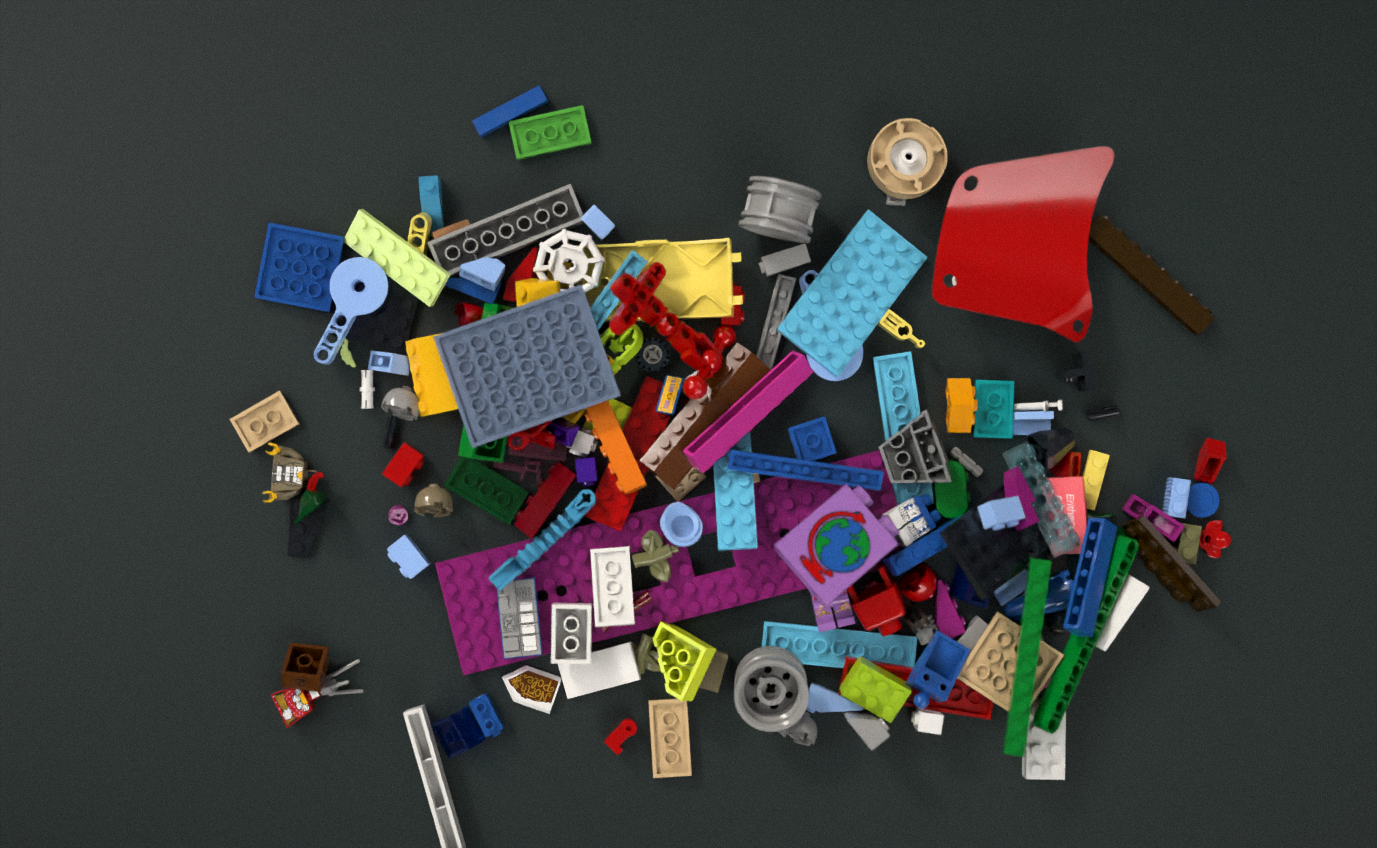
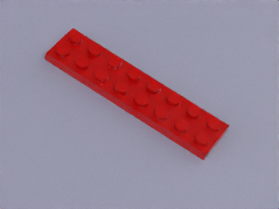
(641, 432)
(961, 700)

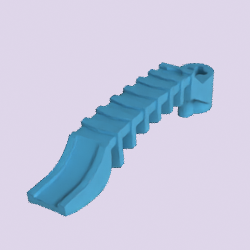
(516, 566)

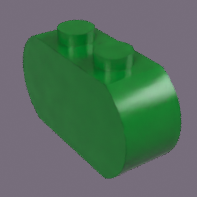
(952, 497)

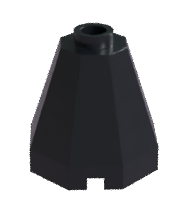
(1051, 445)

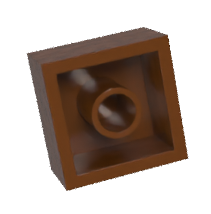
(305, 667)

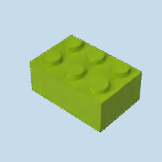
(875, 689)

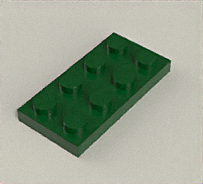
(486, 489)

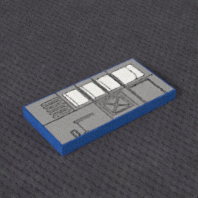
(519, 619)

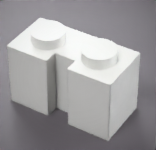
(927, 720)

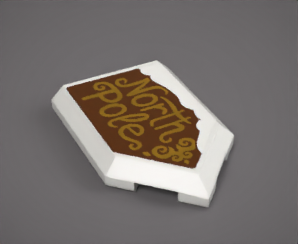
(532, 687)

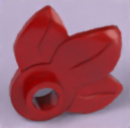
(1216, 539)

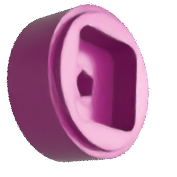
(398, 515)

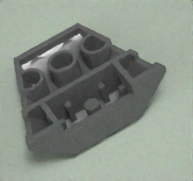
(916, 453)

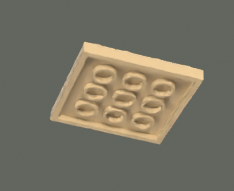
(992, 662)

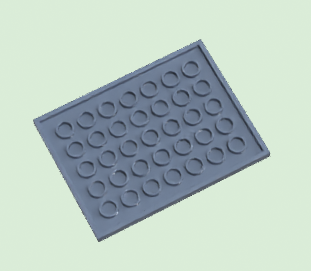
(527, 366)

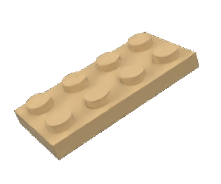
(670, 738)

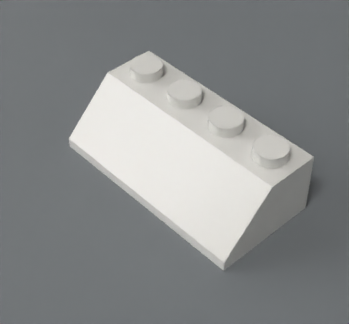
(1126, 602)

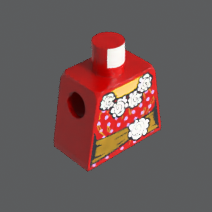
(294, 703)

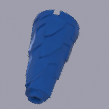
(1057, 597)

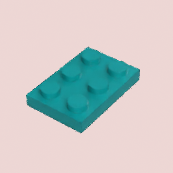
(994, 409)

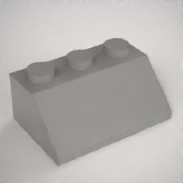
(868, 726)

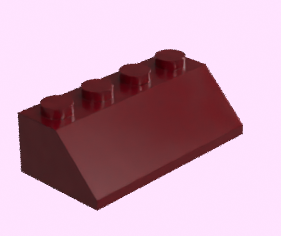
(545, 500)

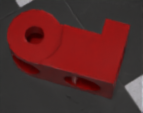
(624, 730)

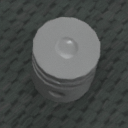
(926, 634)

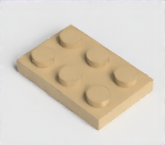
(264, 421)

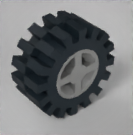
(657, 351)

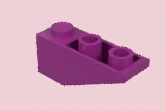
(945, 612)

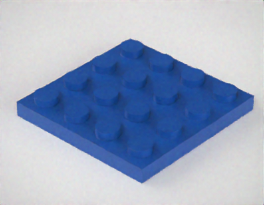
(298, 267)

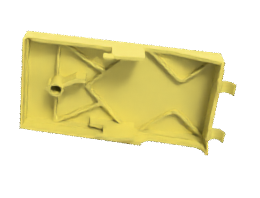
(696, 276)

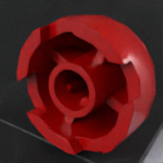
(919, 584)

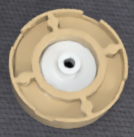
(918, 144)

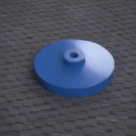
(1202, 500)

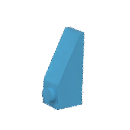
(431, 200)

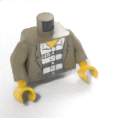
(288, 473)

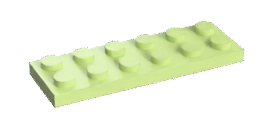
(396, 257)

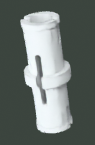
(367, 389)

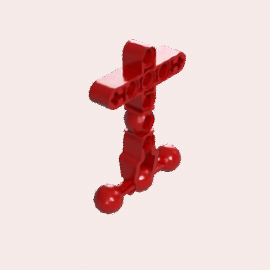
(639, 301)

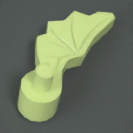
(346, 354)

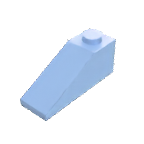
(826, 700)

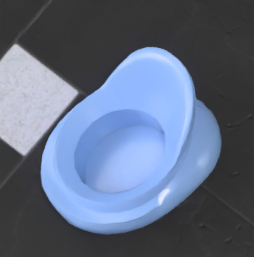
(681, 525)

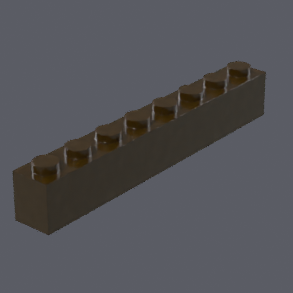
(1149, 276)

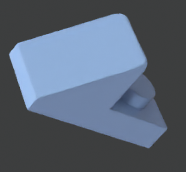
(597, 222)

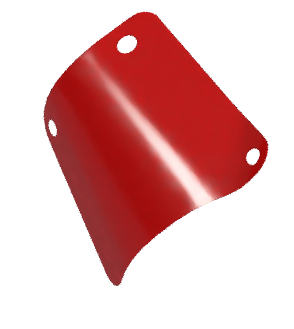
(1023, 239)

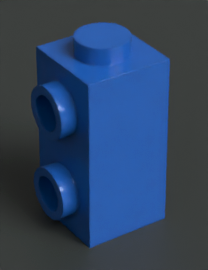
(487, 715)

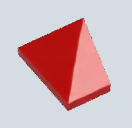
(1068, 465)

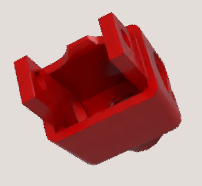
(879, 604)

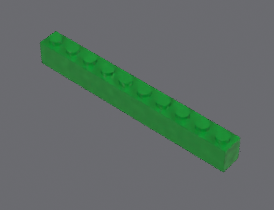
(1026, 656)

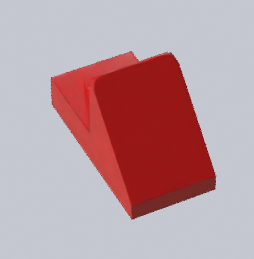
(544, 438)

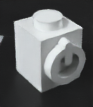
(583, 443)

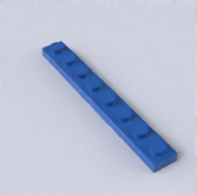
(805, 469)

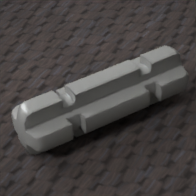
(966, 462)

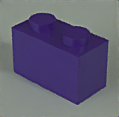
(587, 471)

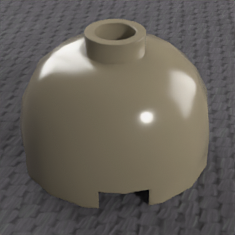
(434, 500)

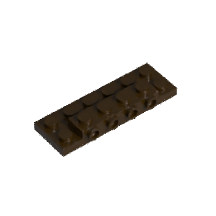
(1169, 566)

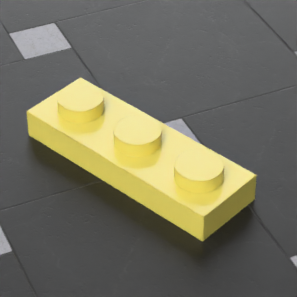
(1093, 476)

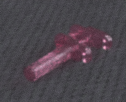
(519, 468)

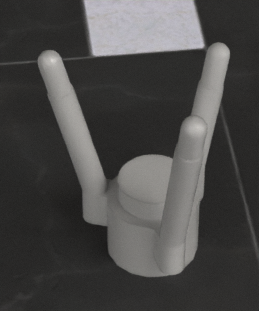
(330, 685)

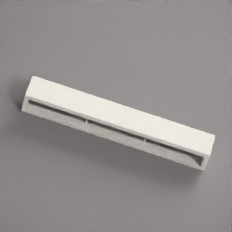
(434, 777)

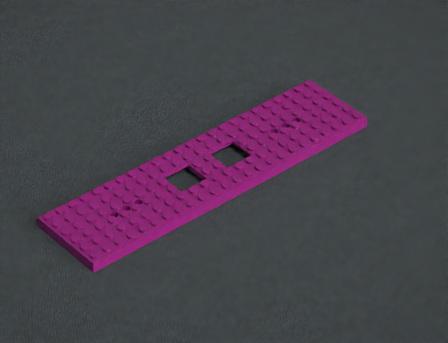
(757, 575)

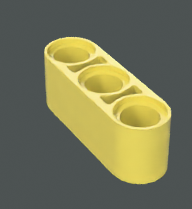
(419, 231)

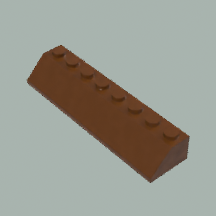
(736, 377)

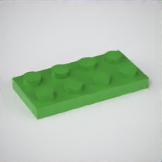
(550, 132)

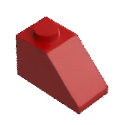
(1210, 460)

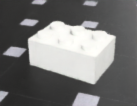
(571, 633)

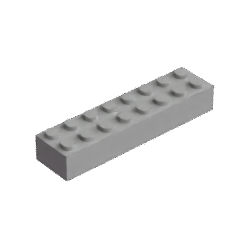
(508, 230)

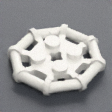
(576, 254)

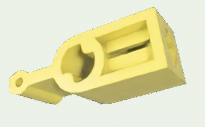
(891, 323)

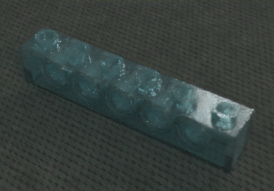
(1048, 527)

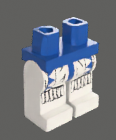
(913, 519)

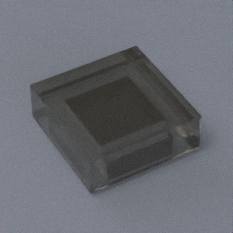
(1058, 563)

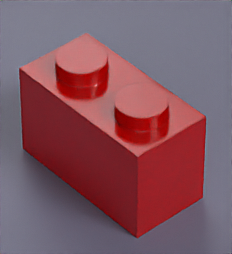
(404, 464)

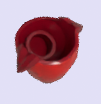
(468, 313)

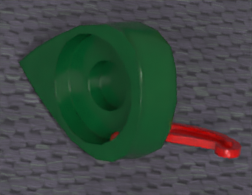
(311, 498)

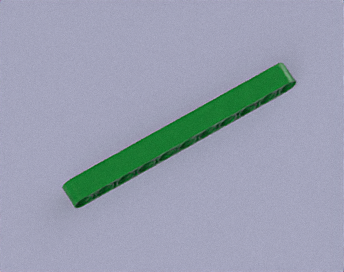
(1079, 648)

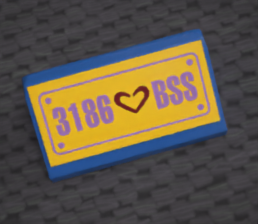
(670, 395)

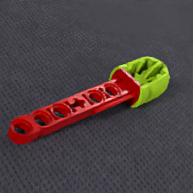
(631, 337)

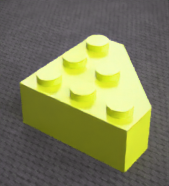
(682, 660)

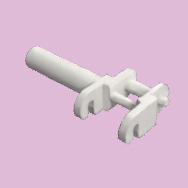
(1038, 406)

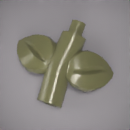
(655, 556)
(645, 656)

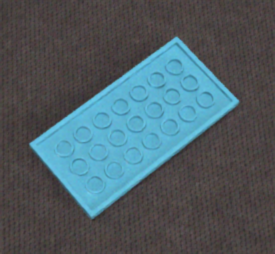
(851, 293)

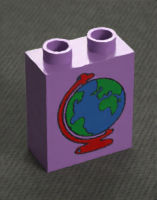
(837, 544)

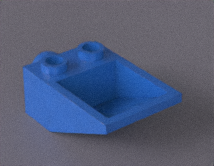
(941, 666)

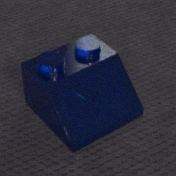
(458, 732)

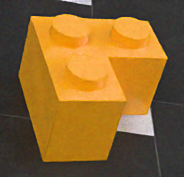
(960, 405)

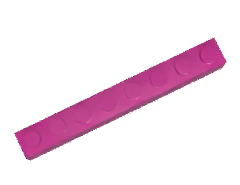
(748, 411)

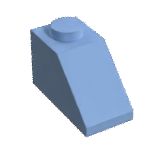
(484, 272)
(389, 363)

